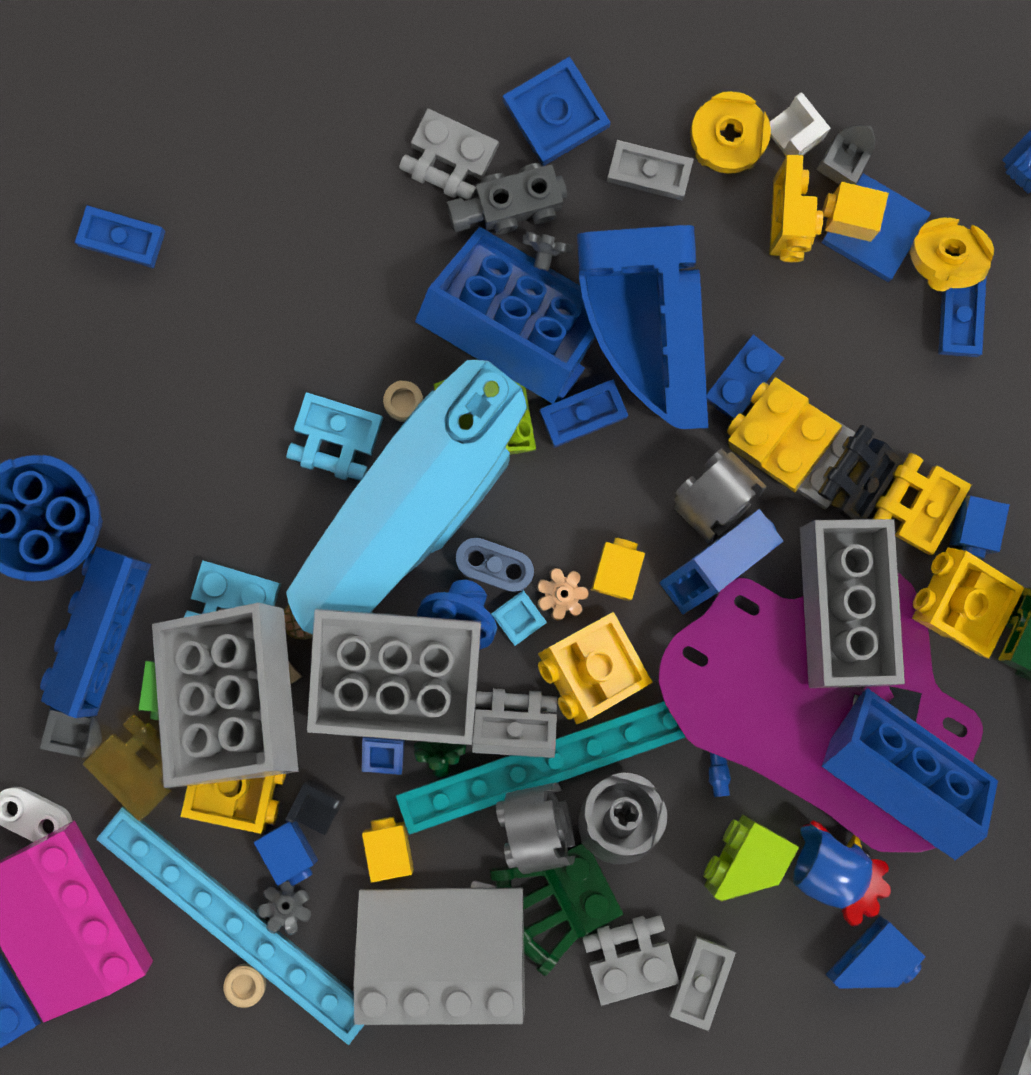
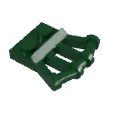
(583, 899)

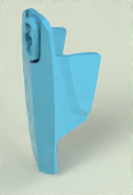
(412, 494)

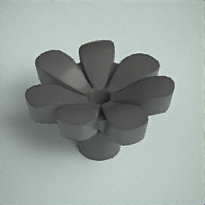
(545, 248)
(281, 917)

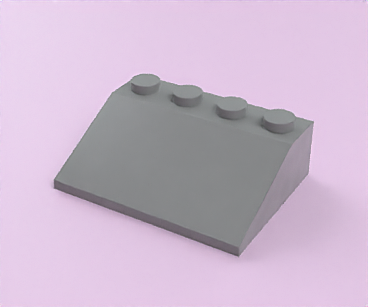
(393, 676)
(224, 696)
(439, 956)

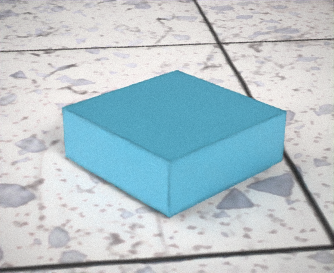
(519, 618)

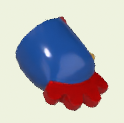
(840, 874)

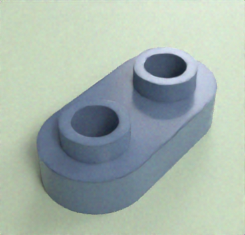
(496, 561)

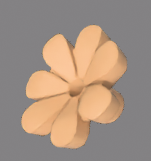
(553, 590)

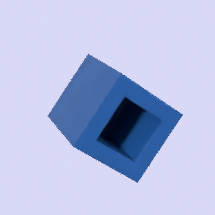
(979, 526)
(287, 853)

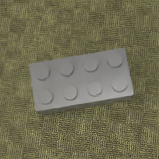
(851, 603)

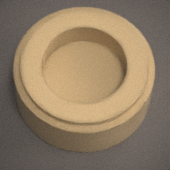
(402, 399)
(244, 986)

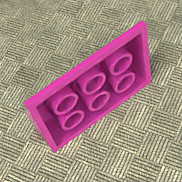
(65, 925)

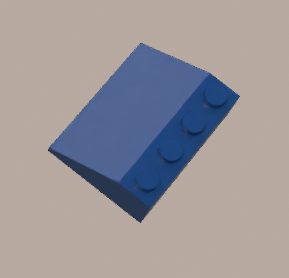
(510, 314)

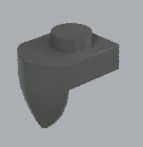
(848, 154)
(70, 735)

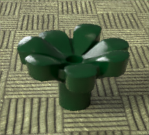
(438, 755)

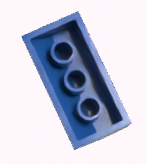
(94, 633)
(912, 775)

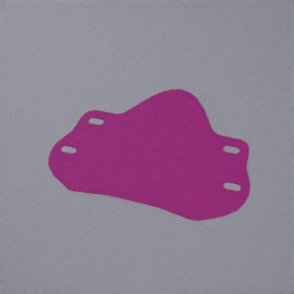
(760, 712)

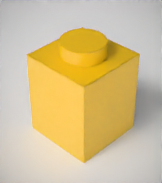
(855, 211)
(618, 569)
(387, 849)

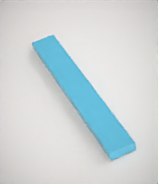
(232, 922)

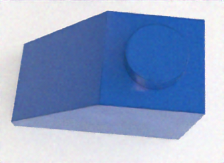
(877, 959)

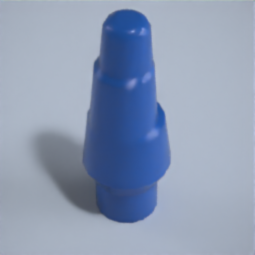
(719, 775)

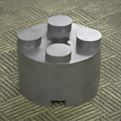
(717, 495)
(642, 810)
(536, 829)

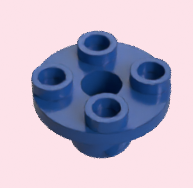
(462, 602)

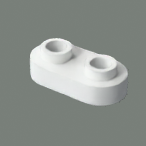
(31, 813)

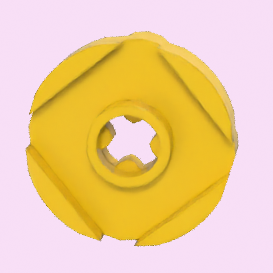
(747, 118)
(946, 270)

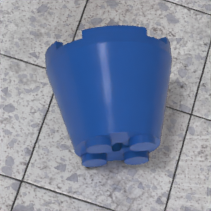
(34, 499)

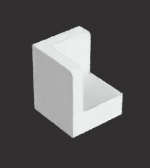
(798, 127)

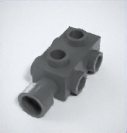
(521, 203)

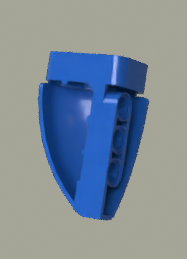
(649, 315)

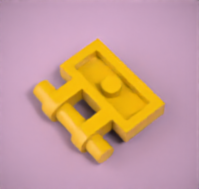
(932, 509)

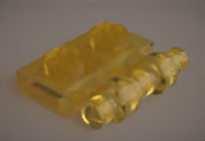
(126, 774)

